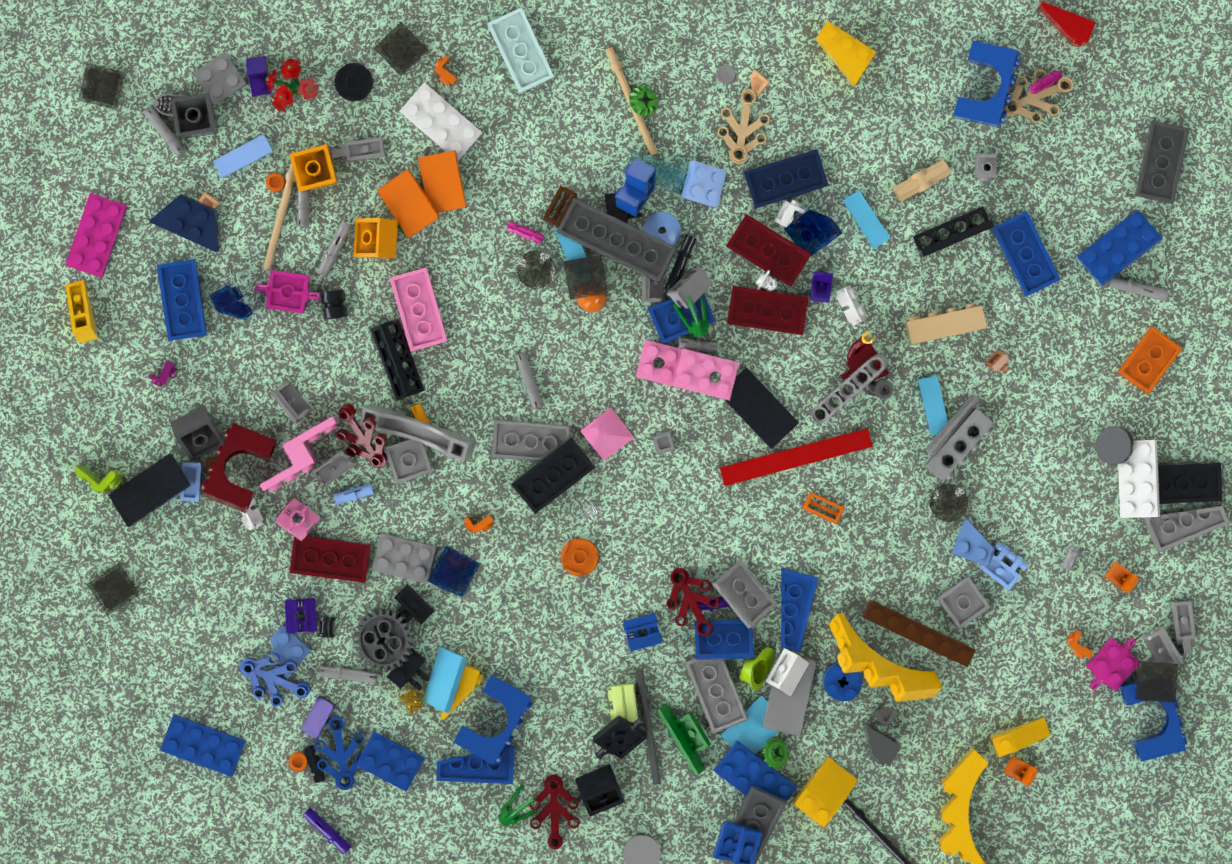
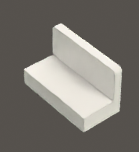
(787, 672)

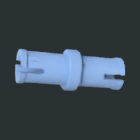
(353, 494)

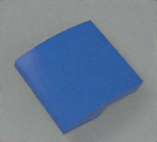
(737, 843)

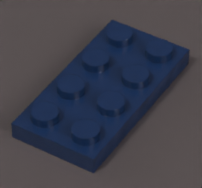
(786, 179)

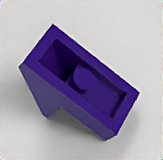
(257, 73)

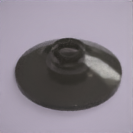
(526, 265)
(958, 505)

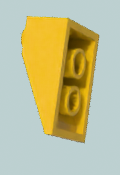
(825, 792)

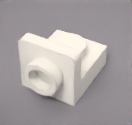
(786, 212)

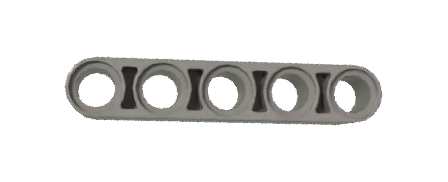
(841, 392)

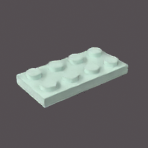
(520, 50)

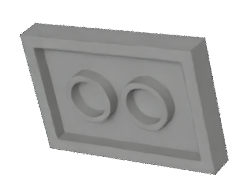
(404, 558)
(744, 594)

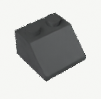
(194, 116)
(197, 433)
(880, 745)

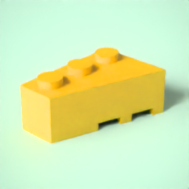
(845, 51)

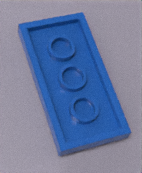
(1119, 248)
(1026, 253)
(182, 300)
(203, 745)
(745, 768)

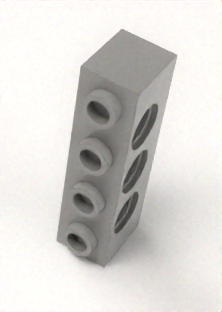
(935, 463)

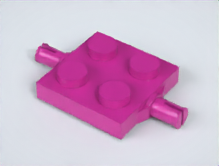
(287, 291)
(1112, 664)

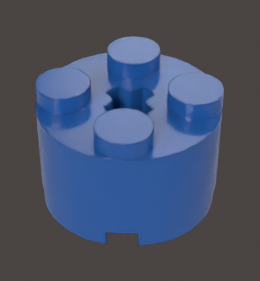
(848, 690)

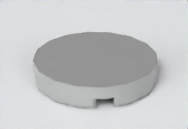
(641, 850)

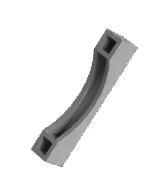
(444, 441)

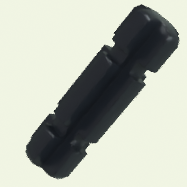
(312, 761)

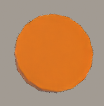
(579, 557)

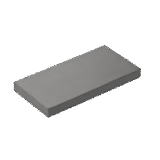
(526, 439)
(716, 693)
(787, 712)

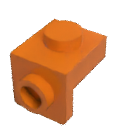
(445, 77)
(483, 525)
(1122, 577)
(1080, 650)
(1021, 771)

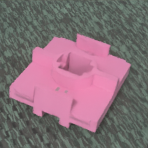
(301, 529)

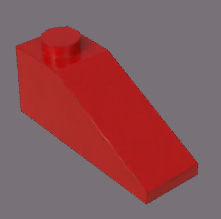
(1071, 26)

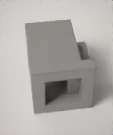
(980, 161)

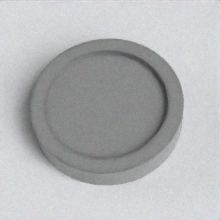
(725, 74)

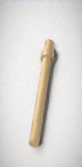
(616, 67)
(290, 179)

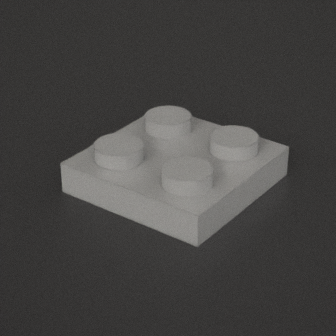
(220, 78)
(408, 460)
(963, 602)

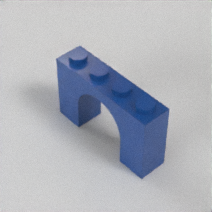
(993, 110)
(515, 704)
(1168, 740)

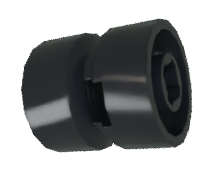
(333, 304)

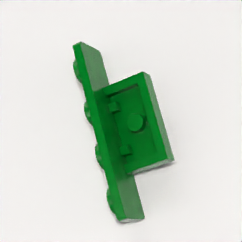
(687, 735)

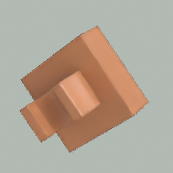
(998, 362)

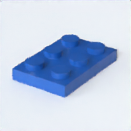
(669, 323)
(728, 641)
(390, 761)

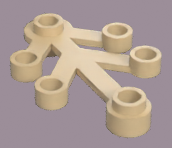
(1034, 99)
(742, 130)

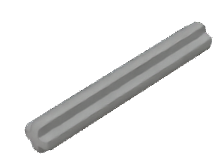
(953, 424)

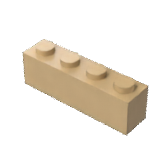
(945, 325)

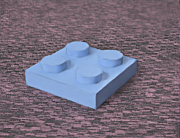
(703, 184)

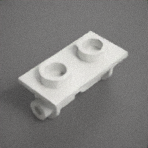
(766, 282)
(855, 311)
(252, 517)

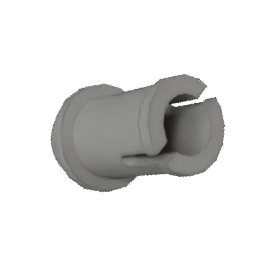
(1070, 558)

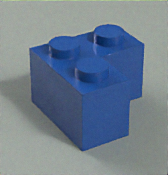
(638, 187)

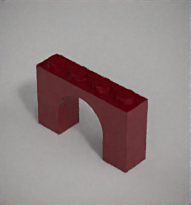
(238, 441)

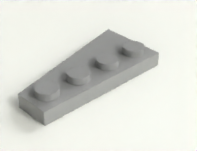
(1183, 526)

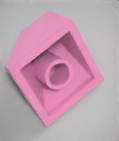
(607, 434)

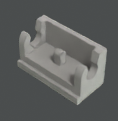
(693, 283)
(651, 290)
(291, 401)
(333, 468)
(1162, 646)

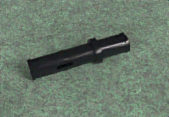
(681, 261)

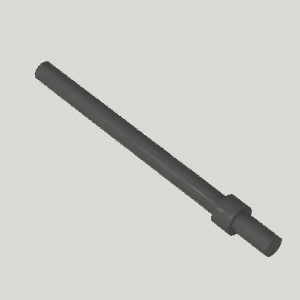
(642, 691)

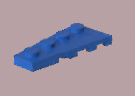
(796, 604)
(476, 770)

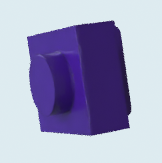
(821, 286)

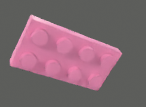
(418, 309)

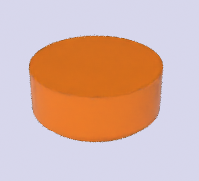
(275, 182)
(298, 761)

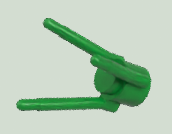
(698, 326)
(509, 816)

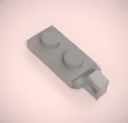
(360, 150)
(1183, 624)

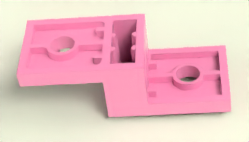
(687, 370)
(300, 454)

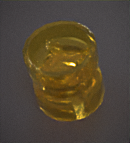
(412, 702)

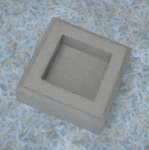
(663, 442)

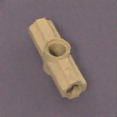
(921, 180)

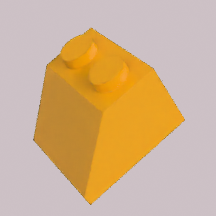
(314, 168)
(375, 238)

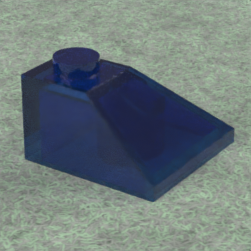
(813, 231)
(453, 571)

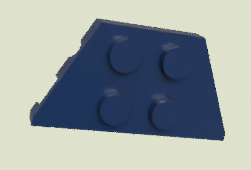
(191, 221)

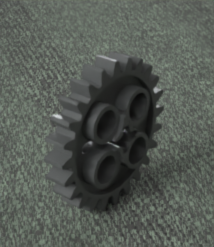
(371, 649)

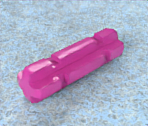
(1045, 82)
(525, 232)

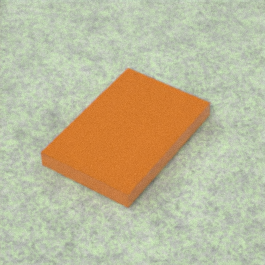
(442, 181)
(408, 203)
(1149, 360)

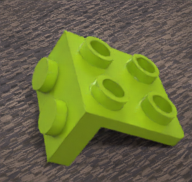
(111, 481)

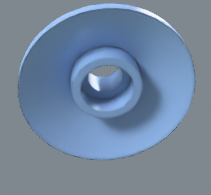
(665, 220)

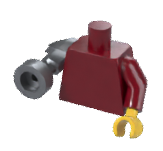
(857, 356)

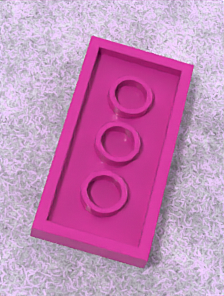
(96, 235)

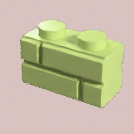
(623, 701)

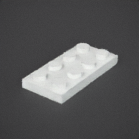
(440, 121)
(1140, 481)

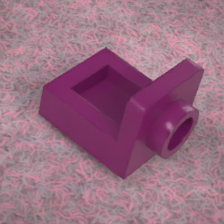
(168, 372)

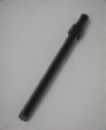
(859, 815)

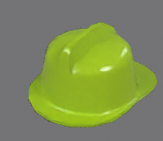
(757, 669)

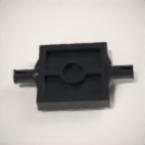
(620, 737)

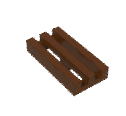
(567, 192)

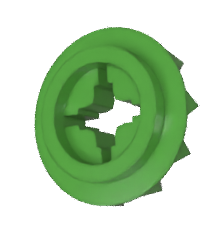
(639, 106)
(780, 751)

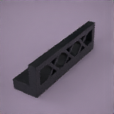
(956, 238)
(393, 360)

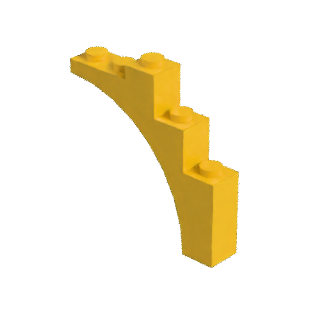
(878, 671)
(961, 783)

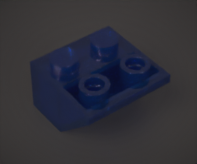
(229, 302)

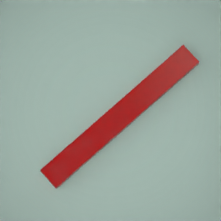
(796, 457)

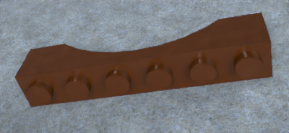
(918, 633)

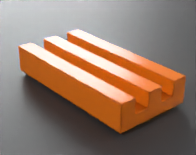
(808, 501)

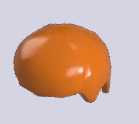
(592, 303)

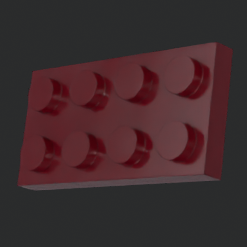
(768, 250)
(767, 310)
(330, 559)

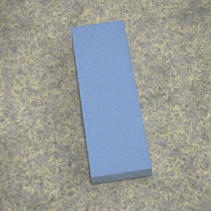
(243, 156)

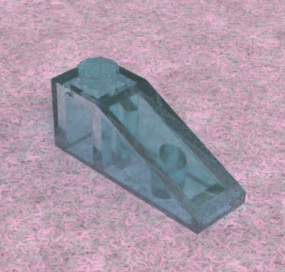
(667, 175)

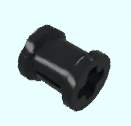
(326, 627)

